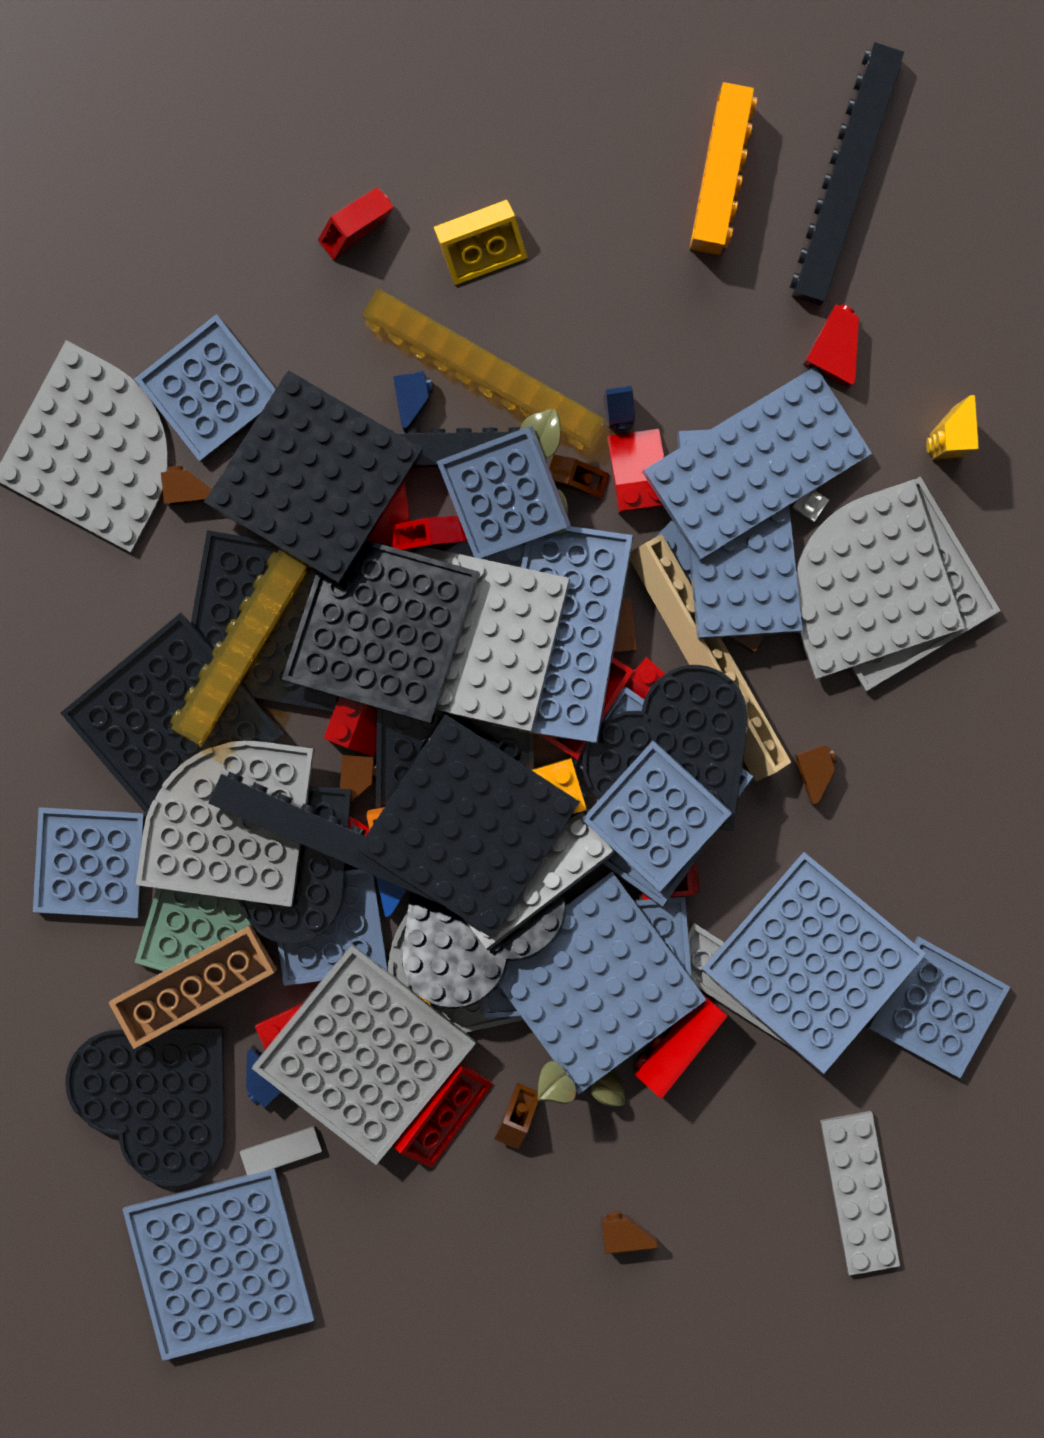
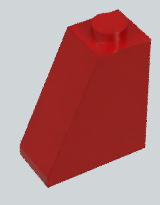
(354, 222)
(836, 346)
(427, 533)

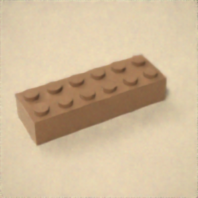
(192, 986)

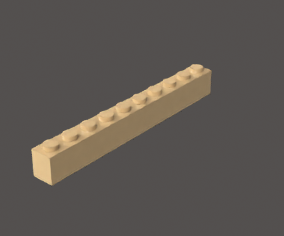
(675, 602)

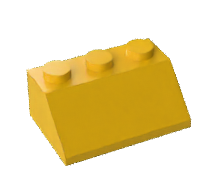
(481, 242)
(955, 433)

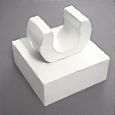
(811, 505)

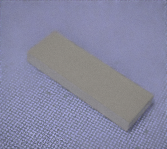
(281, 1151)

